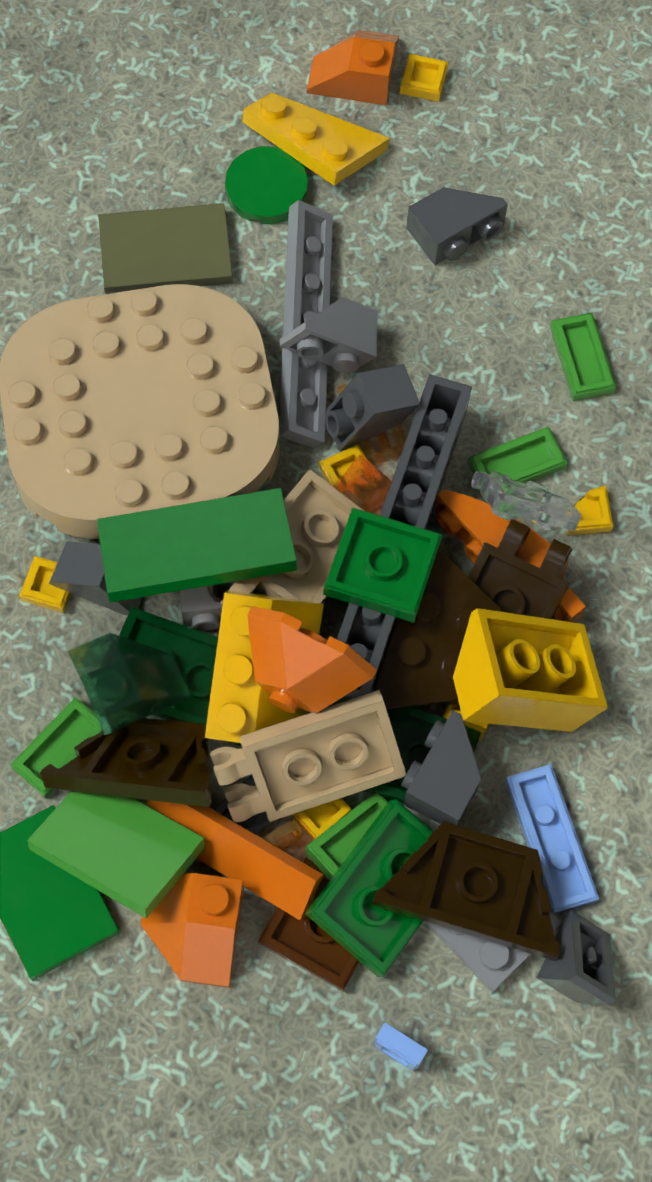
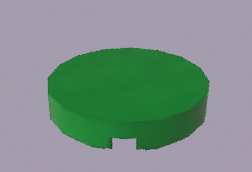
(265, 184)

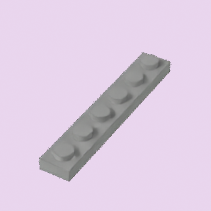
(306, 294)

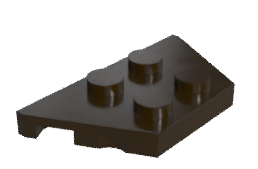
(426, 652)
(141, 762)
(476, 889)

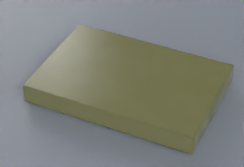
(165, 248)

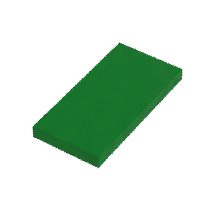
(196, 545)

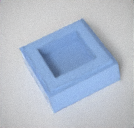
(399, 1047)

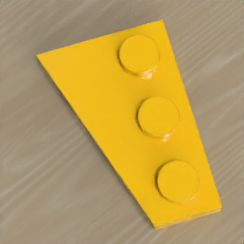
(314, 137)

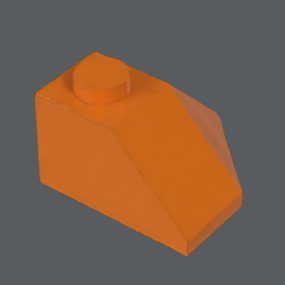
(355, 68)
(300, 665)
(198, 927)

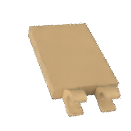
(316, 524)
(310, 759)

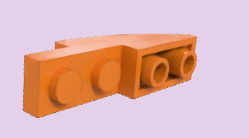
(476, 524)

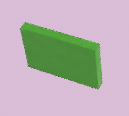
(117, 847)

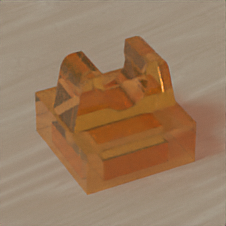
(363, 484)

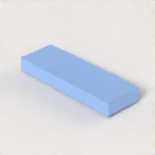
(551, 832)

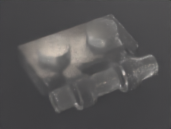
(529, 500)

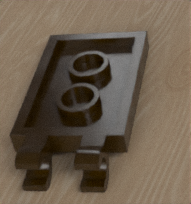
(516, 583)

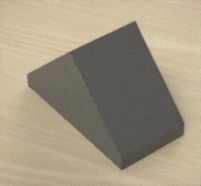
(82, 574)
(583, 964)

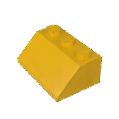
(527, 672)
(236, 700)

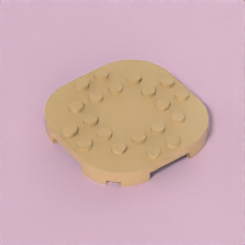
(136, 405)

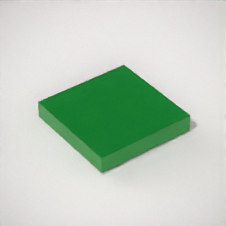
(382, 564)

